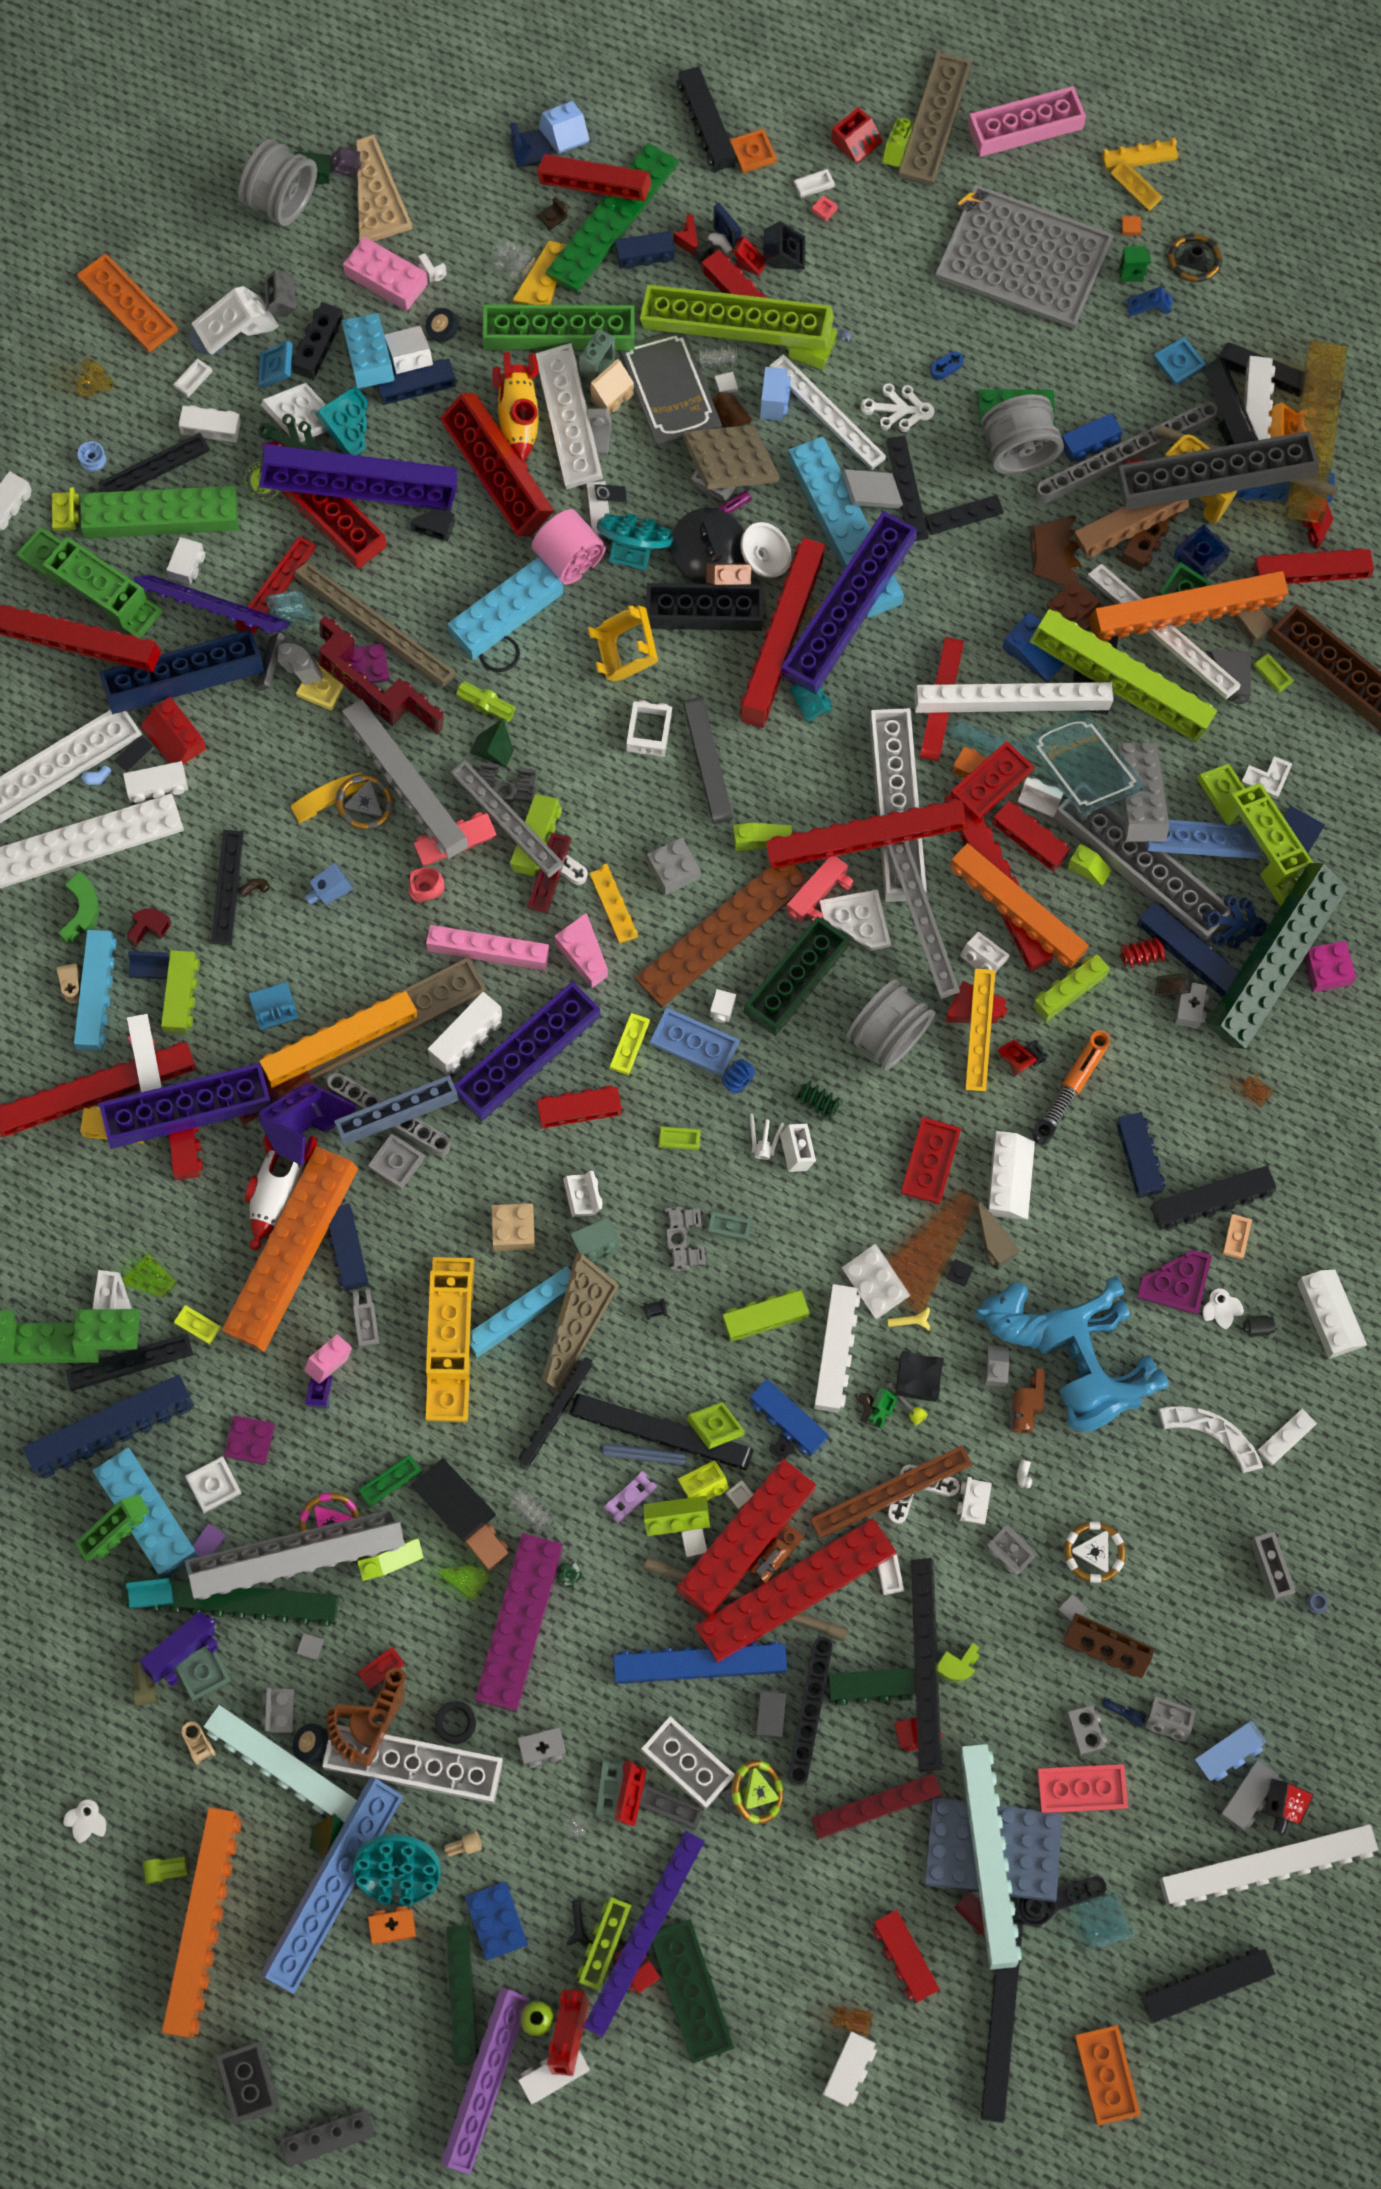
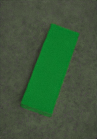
(389, 1481)

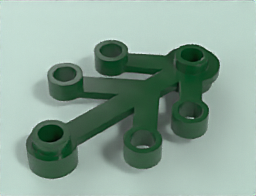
(294, 441)

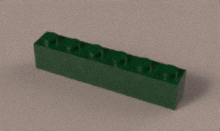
(461, 1994)

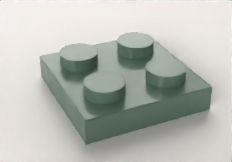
(203, 1673)

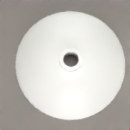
(766, 550)

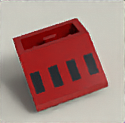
(856, 135)

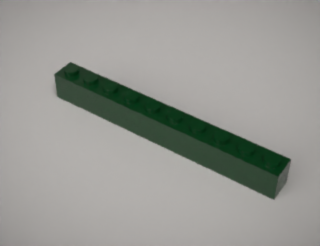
(252, 1601)

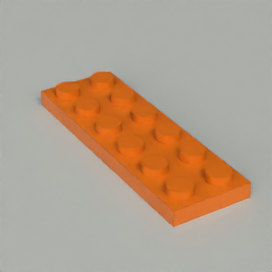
(127, 302)

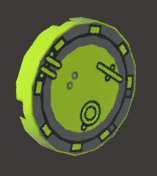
(251, 482)

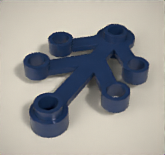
(1254, 927)

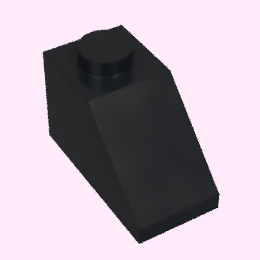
(435, 524)

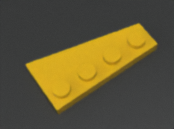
(538, 287)

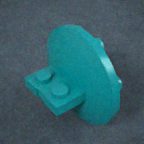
(633, 543)
(396, 1867)

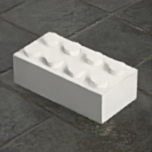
(465, 1034)
(687, 1763)

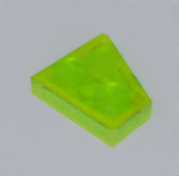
(150, 1277)

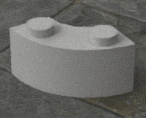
(298, 661)

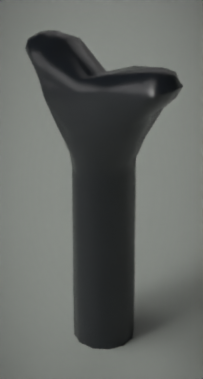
(579, 1934)

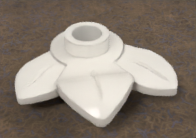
(1223, 1311)
(85, 1824)

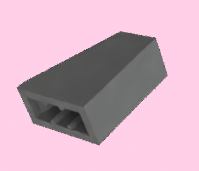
(1239, 667)

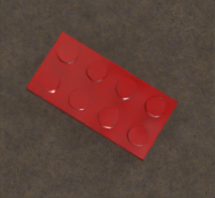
(992, 780)
(931, 1161)

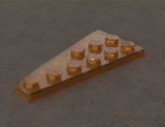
(929, 1251)

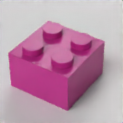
(1329, 966)

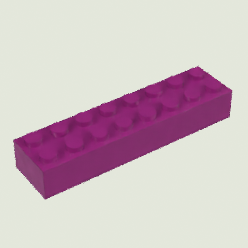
(519, 1623)

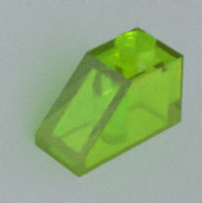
(466, 1579)

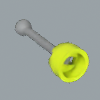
(916, 1414)

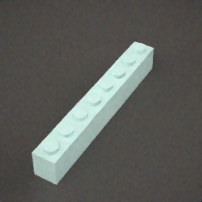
(279, 1763)

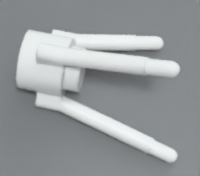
(763, 1149)

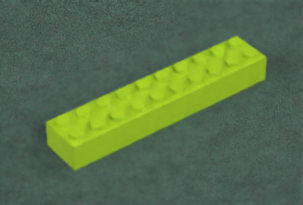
(737, 317)
(1129, 677)

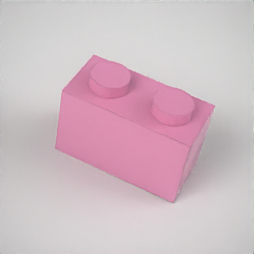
(328, 1359)

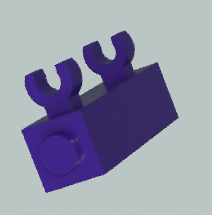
(178, 1647)

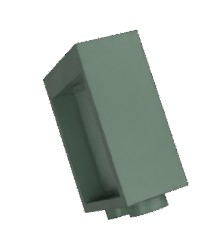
(598, 358)

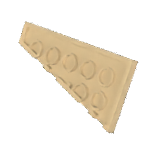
(379, 201)

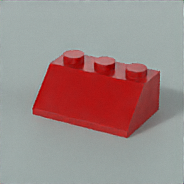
(173, 733)

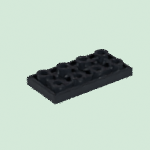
(453, 1500)

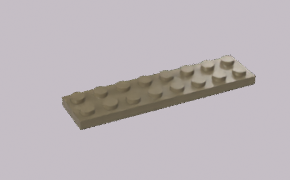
(935, 118)

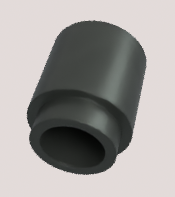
(1259, 1325)

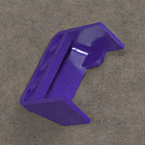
(296, 1113)

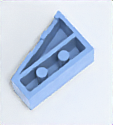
(1231, 1751)

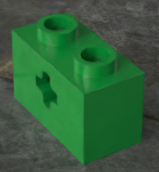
(1134, 263)

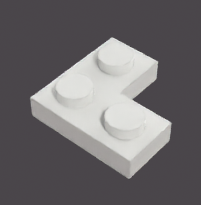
(1271, 780)

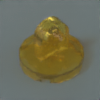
(95, 376)

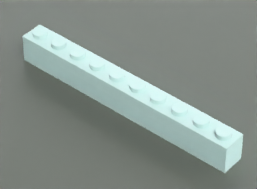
(989, 1857)

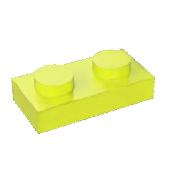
(197, 1325)

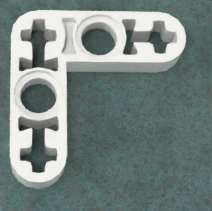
(904, 1511)

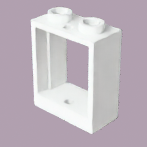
(643, 745)

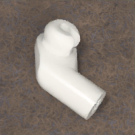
(720, 240)
(1023, 1480)

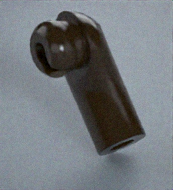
(252, 884)
(867, 1401)

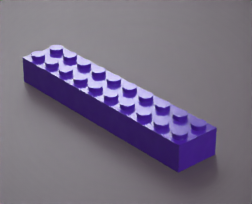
(357, 477)
(849, 602)

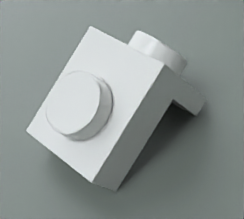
(433, 273)

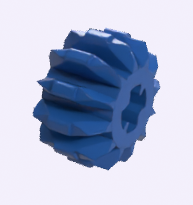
(738, 1076)

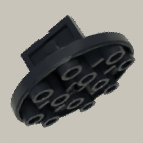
(705, 538)

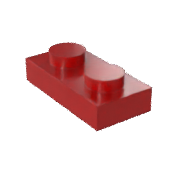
(376, 1671)

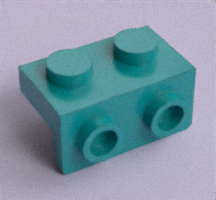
(811, 704)

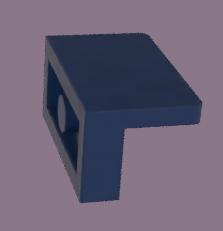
(148, 964)

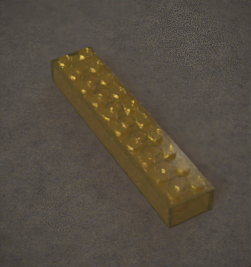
(1318, 414)

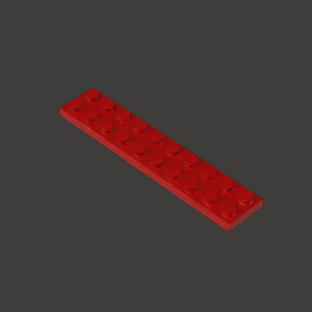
(795, 1590)

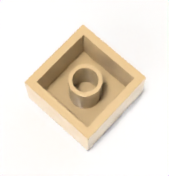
(513, 1227)

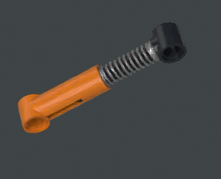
(1072, 1086)

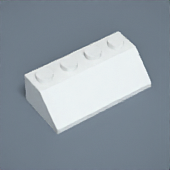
(1010, 1176)
(1331, 1313)

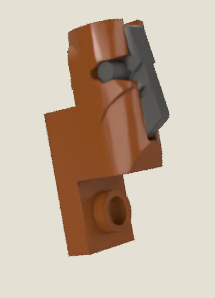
(1027, 1403)
(776, 1553)

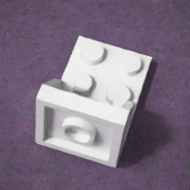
(234, 313)

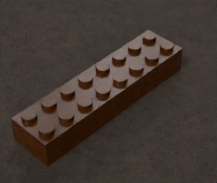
(1330, 662)

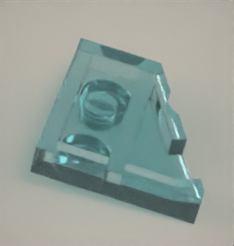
(290, 606)

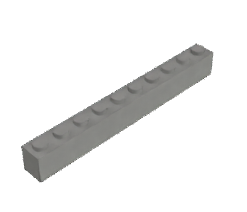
(405, 779)

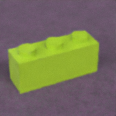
(676, 1515)

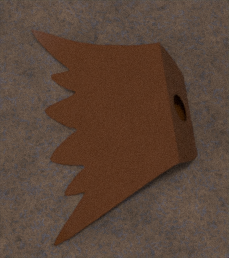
(1053, 550)

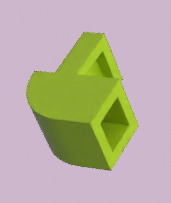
(957, 1670)

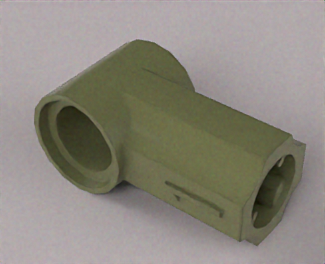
(144, 1687)

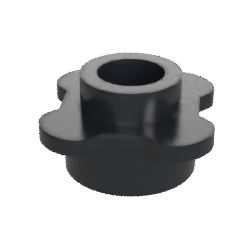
(788, 1449)

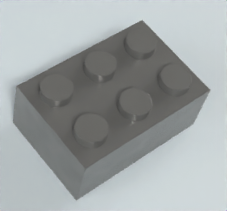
(248, 2082)

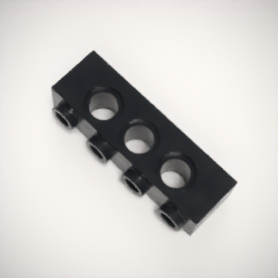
(309, 366)

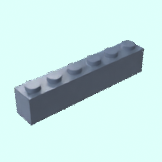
(396, 1110)

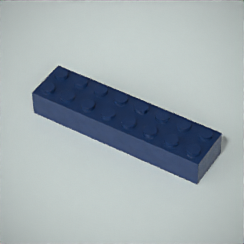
(183, 672)
(108, 1426)

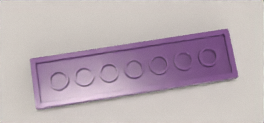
(484, 2081)

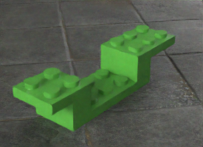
(74, 565)
(68, 1341)

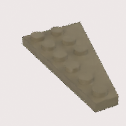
(582, 1308)

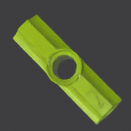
(485, 701)

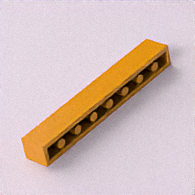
(338, 1039)

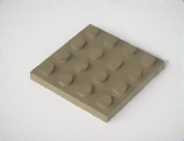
(730, 457)

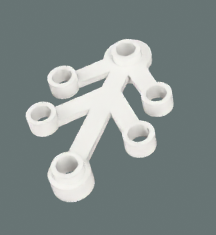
(899, 409)

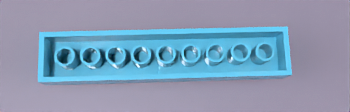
(831, 504)

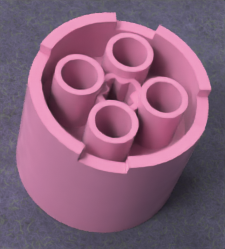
(568, 546)

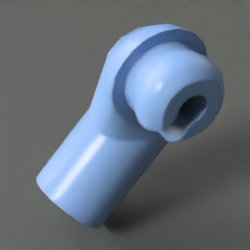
(96, 778)

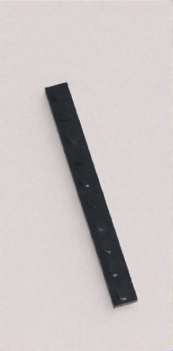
(926, 1665)

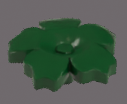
(569, 1574)

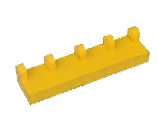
(1141, 154)
(613, 904)

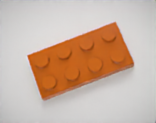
(1107, 2075)

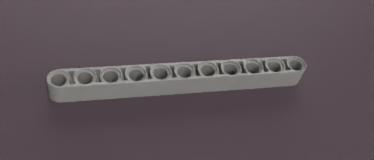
(1117, 454)

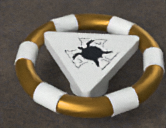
(1094, 1552)

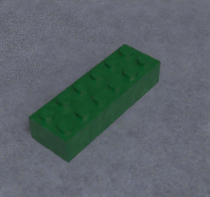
(796, 976)

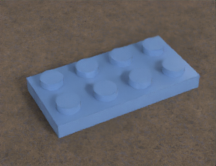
(694, 1042)

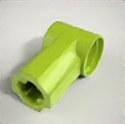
(160, 1870)

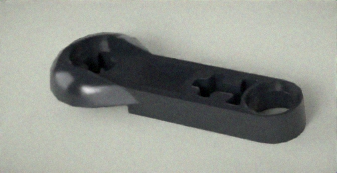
(1064, 1900)

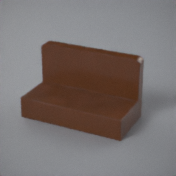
(730, 410)

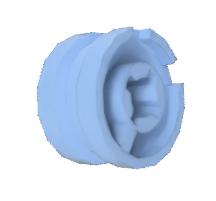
(87, 451)

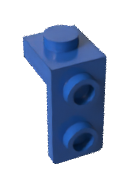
(1148, 300)

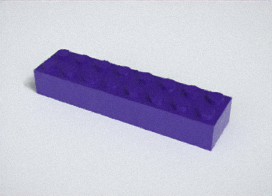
(527, 1051)
(184, 1105)

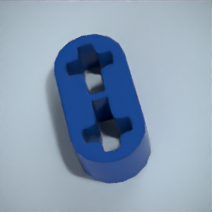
(948, 368)

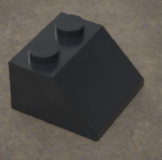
(783, 247)

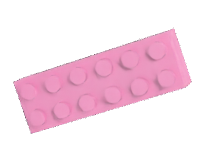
(1026, 121)

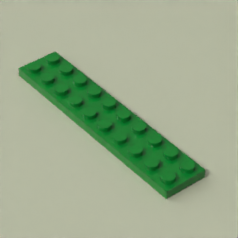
(608, 223)

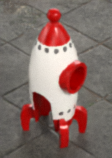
(270, 1194)

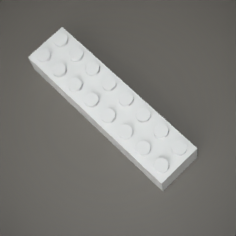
(422, 1767)

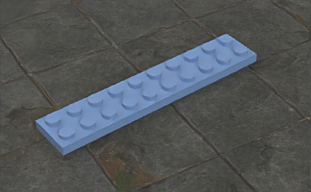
(329, 1887)

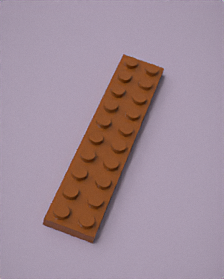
(720, 933)

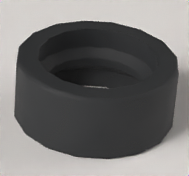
(455, 1705)

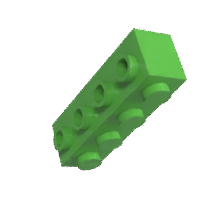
(112, 1527)

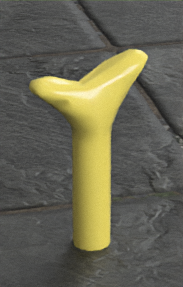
(920, 1319)

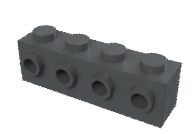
(328, 2137)

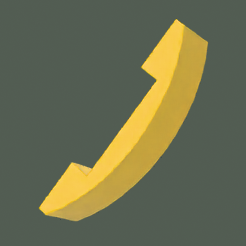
(322, 798)

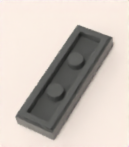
(269, 662)
(670, 1807)

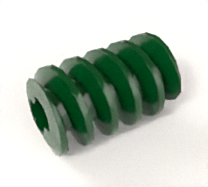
(818, 1100)

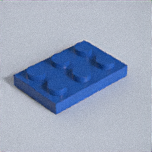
(496, 1921)

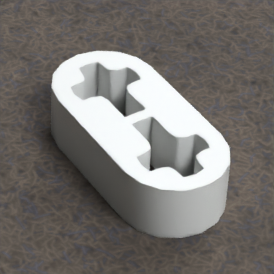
(574, 866)

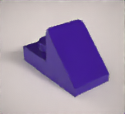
(319, 1393)

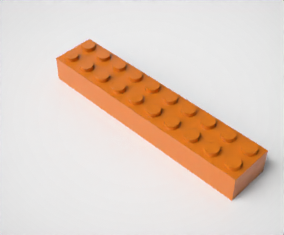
(1188, 606)
(290, 1249)
(201, 1922)

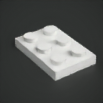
(876, 1281)

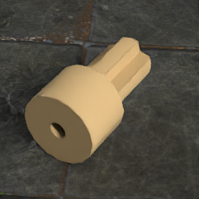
(469, 1843)

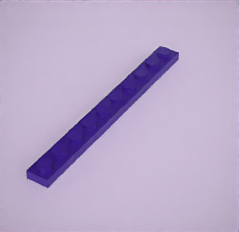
(643, 1934)

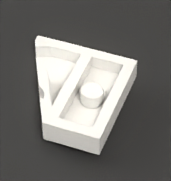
(110, 1291)

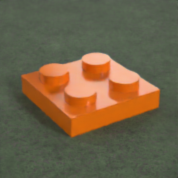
(753, 151)

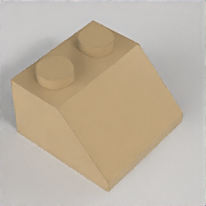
(612, 387)

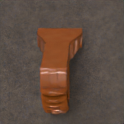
(363, 1718)

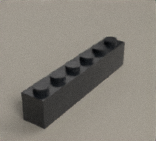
(706, 118)
(1213, 1197)
(1207, 1986)

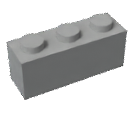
(1272, 1566)
(1248, 1796)

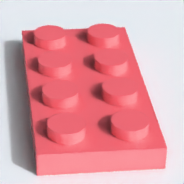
(1082, 1788)

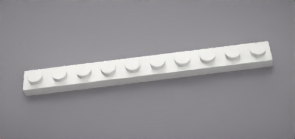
(1169, 637)

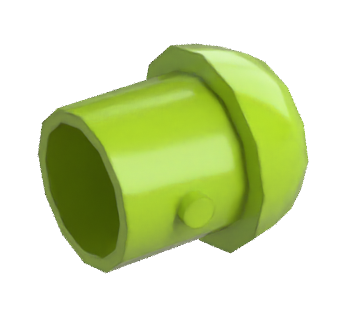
(545, 2026)

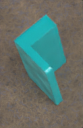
(150, 1593)

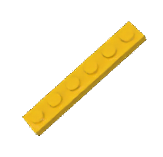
(980, 1030)

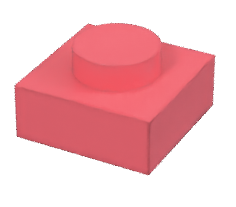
(824, 208)

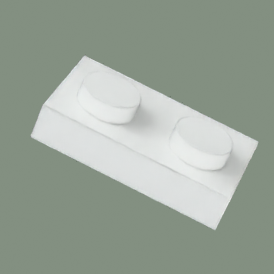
(1040, 797)
(583, 1194)

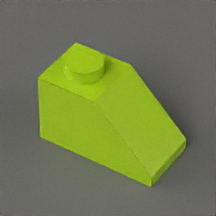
(1089, 865)

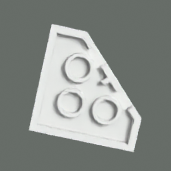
(858, 917)

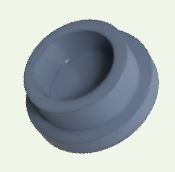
(1317, 1603)

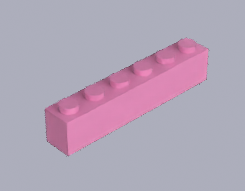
(487, 947)

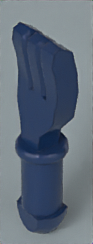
(1131, 1714)

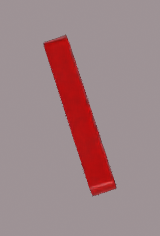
(937, 721)

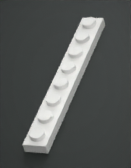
(831, 415)

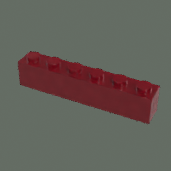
(875, 1806)

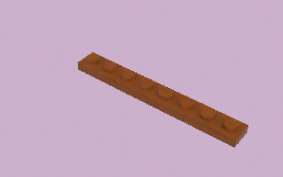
(891, 1492)

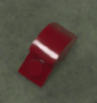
(149, 921)

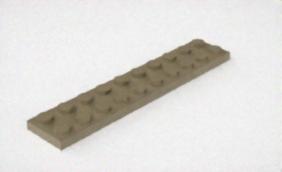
(431, 998)

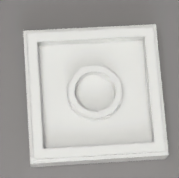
(213, 1484)

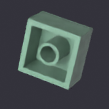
(596, 1240)

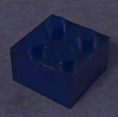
(1202, 552)

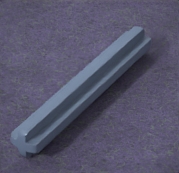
(644, 1454)

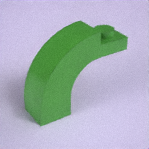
(88, 910)

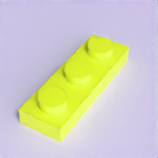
(630, 1044)

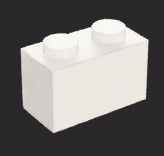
(185, 561)
(797, 1147)

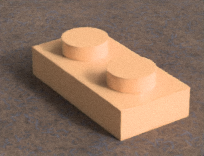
(1237, 1236)

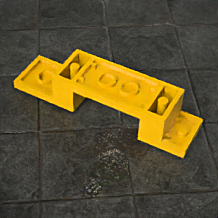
(449, 1339)

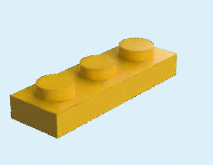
(1136, 185)

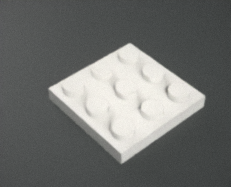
(300, 403)

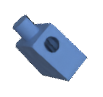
(328, 885)

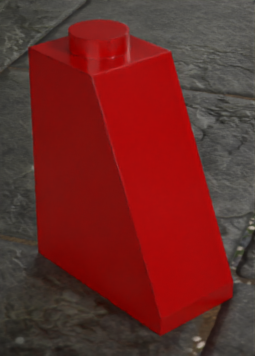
(961, 1007)

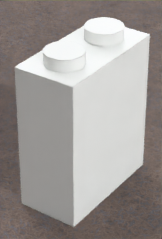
(408, 349)

